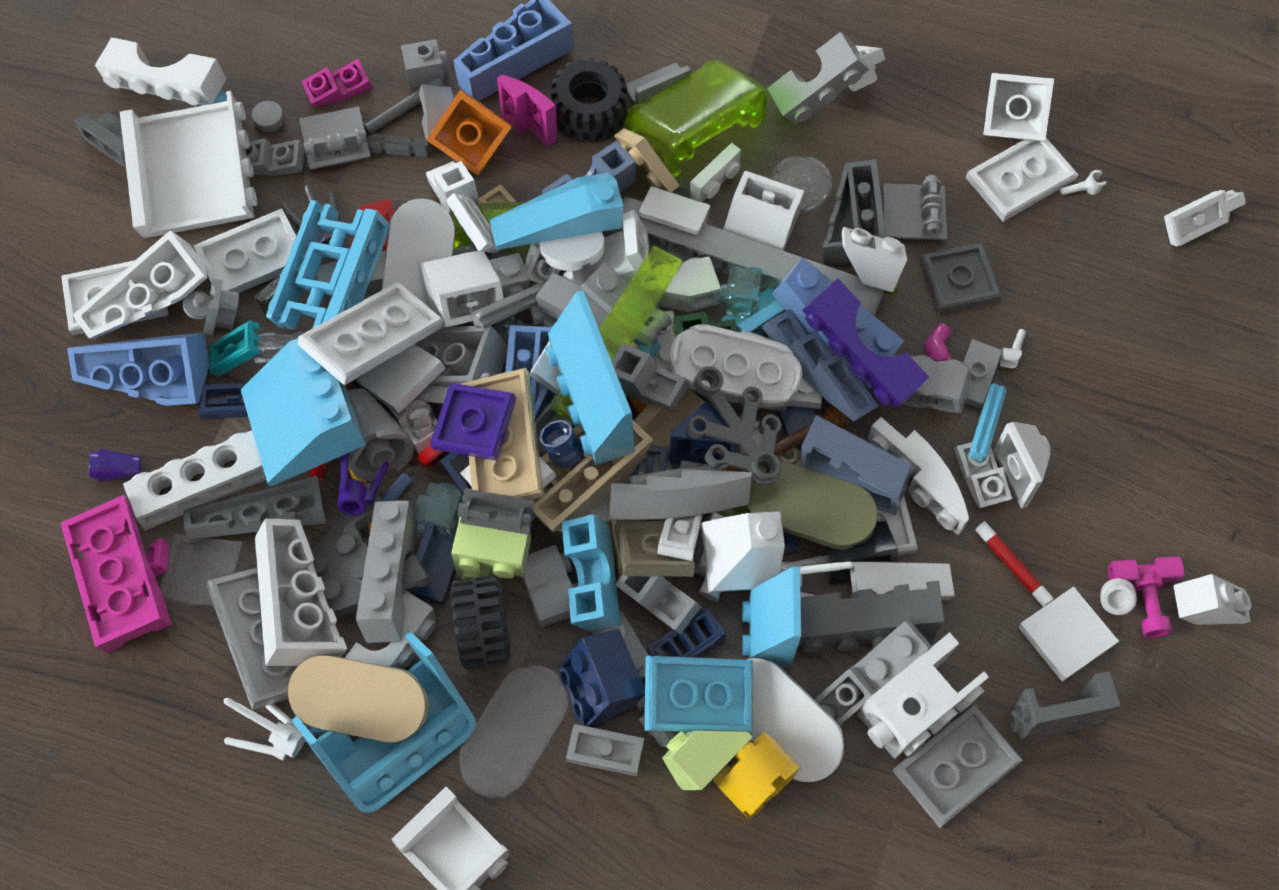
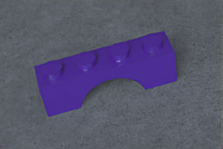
(835, 316)

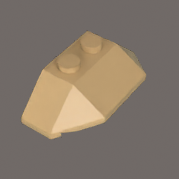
(585, 485)

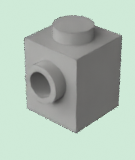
(423, 62)
(511, 274)

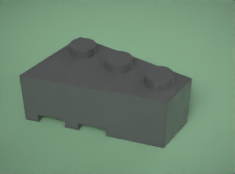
(856, 206)

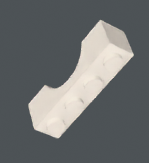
(191, 80)

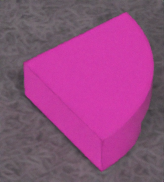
(158, 556)

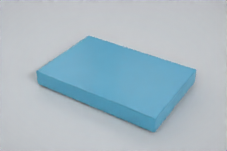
(698, 694)

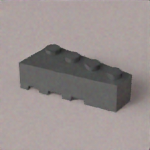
(868, 617)

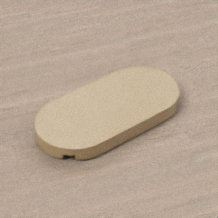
(358, 698)

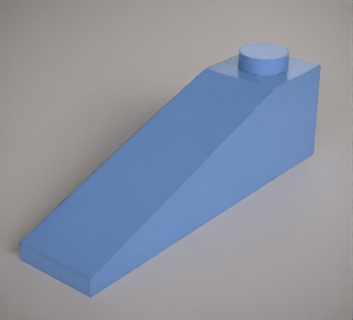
(152, 368)

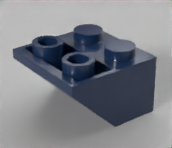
(601, 678)

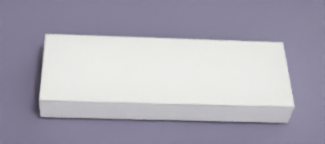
(884, 576)

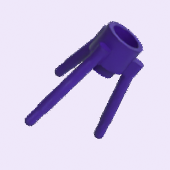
(353, 493)

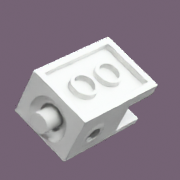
(917, 702)

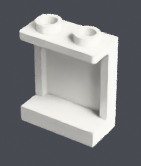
(622, 251)
(451, 845)

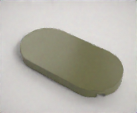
(817, 506)

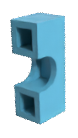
(590, 548)

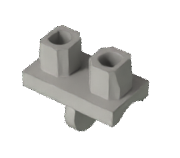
(217, 308)

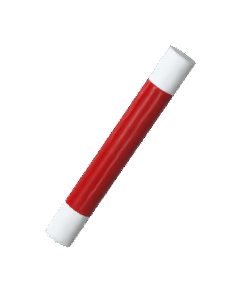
(1014, 564)

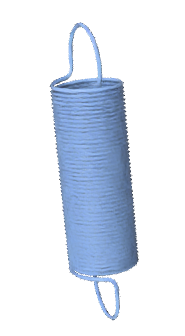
(398, 487)

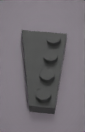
(247, 512)

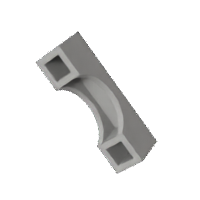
(381, 594)

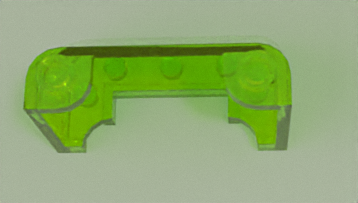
(697, 111)

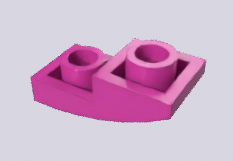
(344, 83)

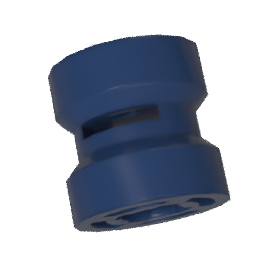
(561, 444)

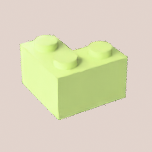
(489, 551)

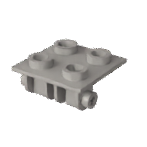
(334, 138)
(915, 210)

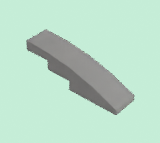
(676, 497)

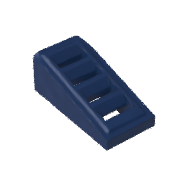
(706, 645)

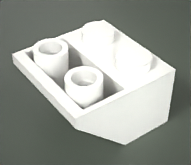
(764, 210)
(460, 286)

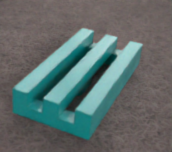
(234, 353)

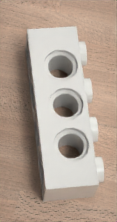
(216, 483)

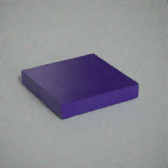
(473, 421)

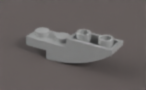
(871, 673)

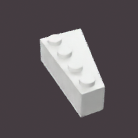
(292, 597)

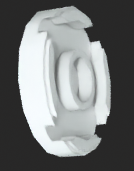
(573, 252)

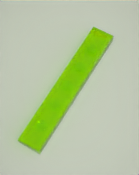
(632, 308)

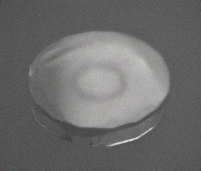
(806, 175)

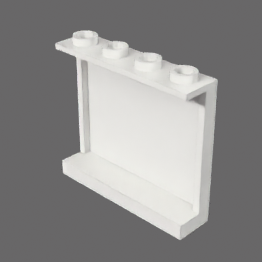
(188, 168)

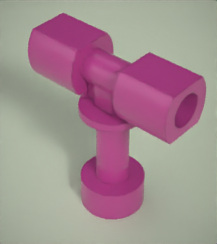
(1148, 580)

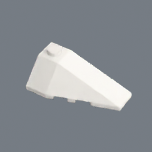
(150, 283)

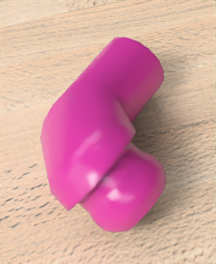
(935, 344)

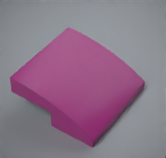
(527, 108)

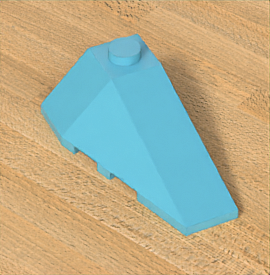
(570, 210)

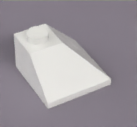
(1018, 106)
(1023, 458)
(742, 550)

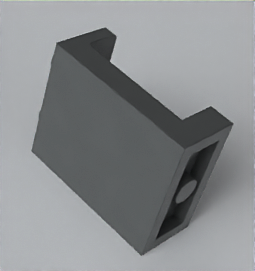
(1095, 706)

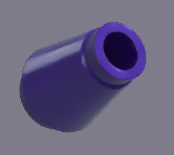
(113, 465)

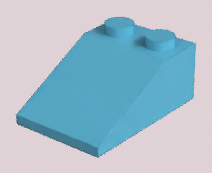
(774, 619)

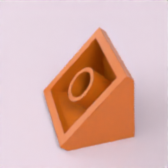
(469, 132)

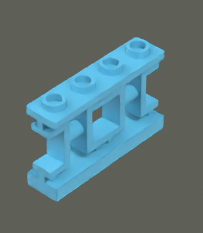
(351, 273)

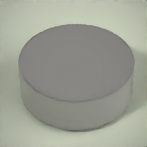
(267, 116)

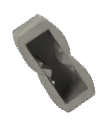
(945, 387)
(548, 585)

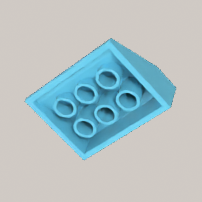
(590, 383)
(299, 415)

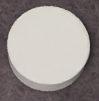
(1118, 596)

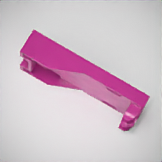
(114, 575)

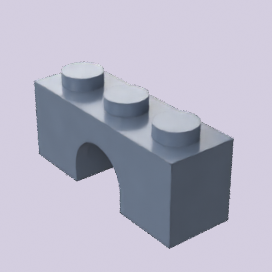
(612, 160)

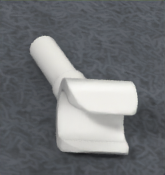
(1089, 185)
(1010, 357)

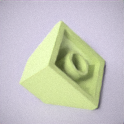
(701, 755)

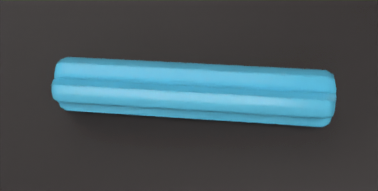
(987, 422)

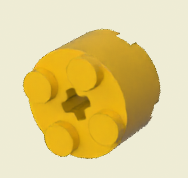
(757, 774)

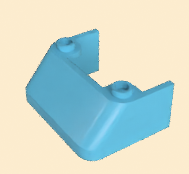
(377, 770)

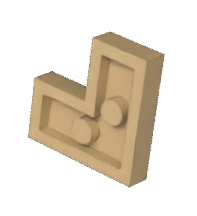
(644, 155)

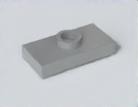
(982, 363)

